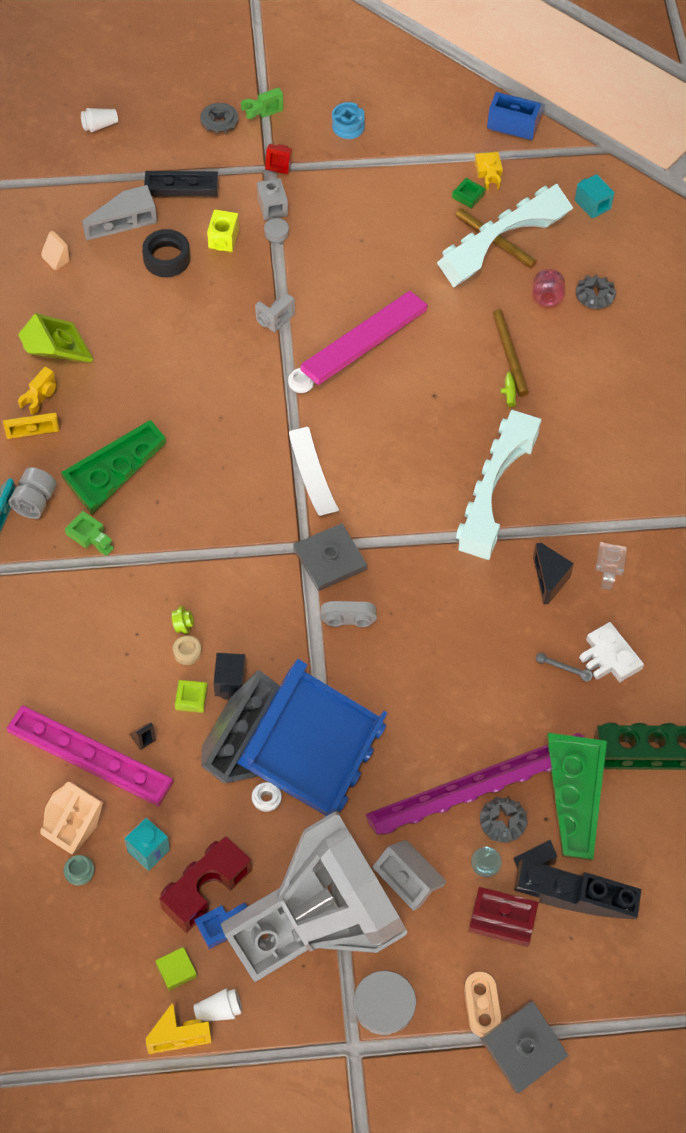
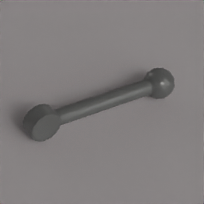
(586, 674)

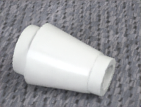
(96, 119)
(218, 1007)

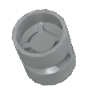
(31, 494)

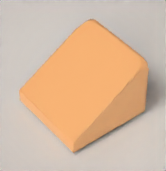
(55, 251)

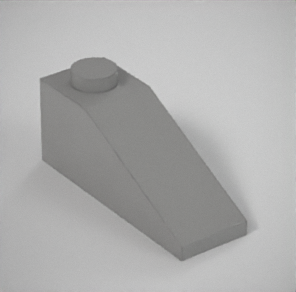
(124, 212)

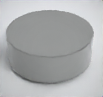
(276, 230)

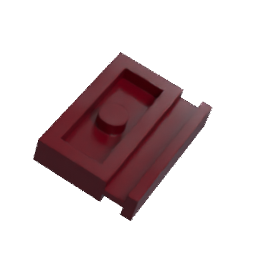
(503, 916)

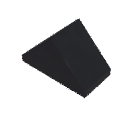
(551, 570)

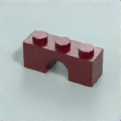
(221, 863)

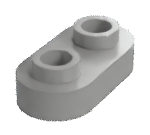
(348, 613)

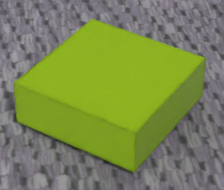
(191, 696)
(176, 968)

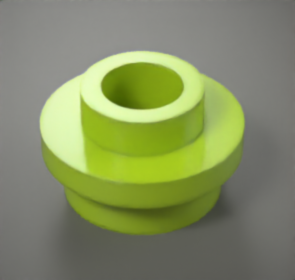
(182, 620)

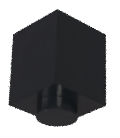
(229, 674)

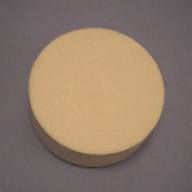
(187, 650)

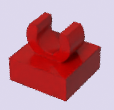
(278, 158)

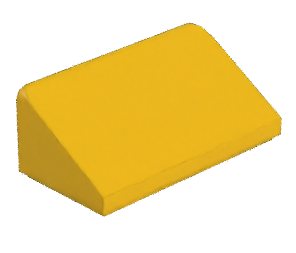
(31, 425)

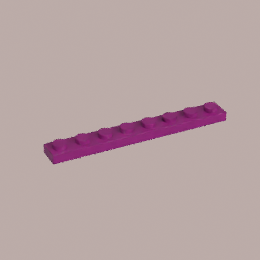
(460, 790)

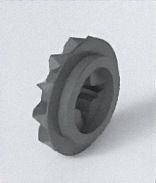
(219, 111)
(586, 294)
(497, 829)

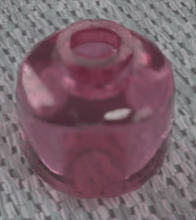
(548, 287)

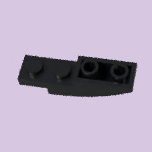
(576, 892)

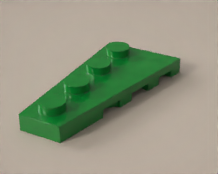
(110, 467)
(577, 786)

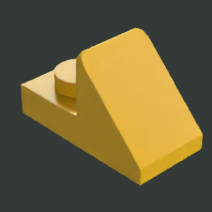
(168, 1036)

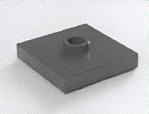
(330, 557)
(524, 1047)

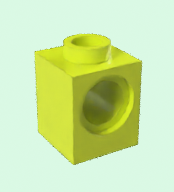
(223, 230)

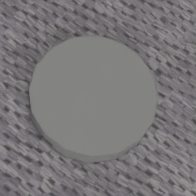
(384, 1002)

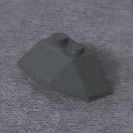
(236, 727)

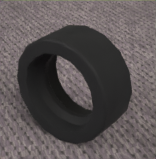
(163, 238)

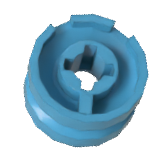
(348, 120)

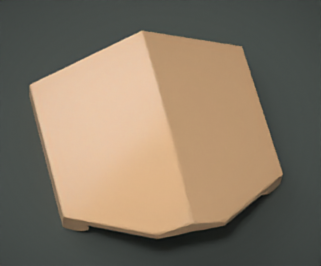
(71, 817)

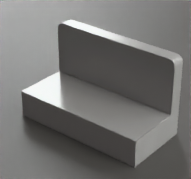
(408, 873)

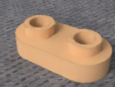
(482, 1005)

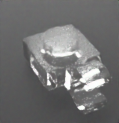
(610, 562)

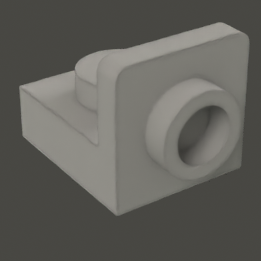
(277, 315)

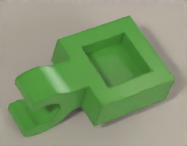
(266, 105)
(88, 530)

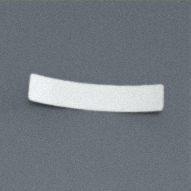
(311, 471)

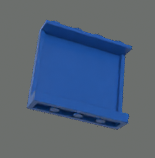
(312, 741)

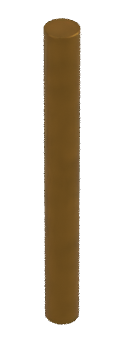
(499, 240)
(510, 353)

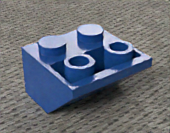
(514, 115)

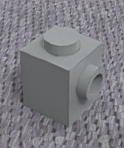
(272, 199)

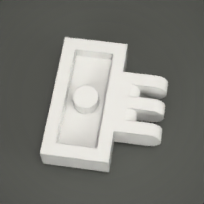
(610, 654)

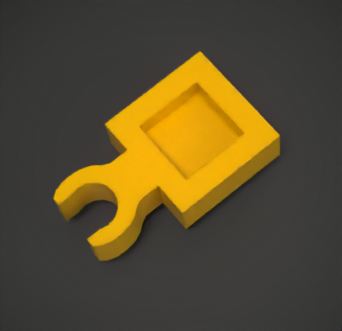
(489, 167)

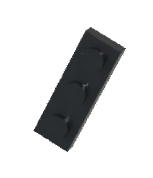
(182, 183)

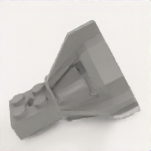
(304, 912)

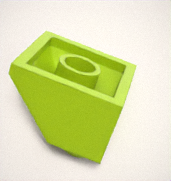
(54, 339)

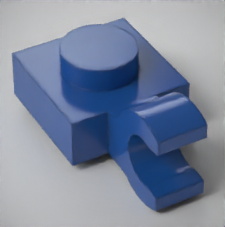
(210, 924)

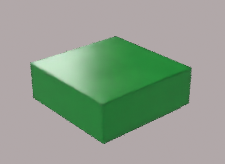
(468, 193)

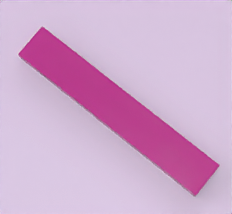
(363, 337)
(90, 755)

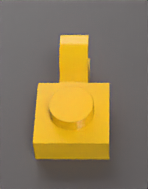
(40, 388)

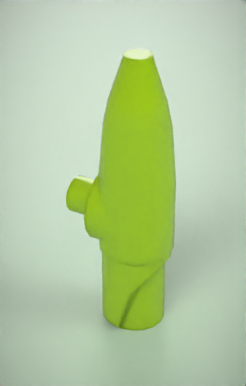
(509, 390)

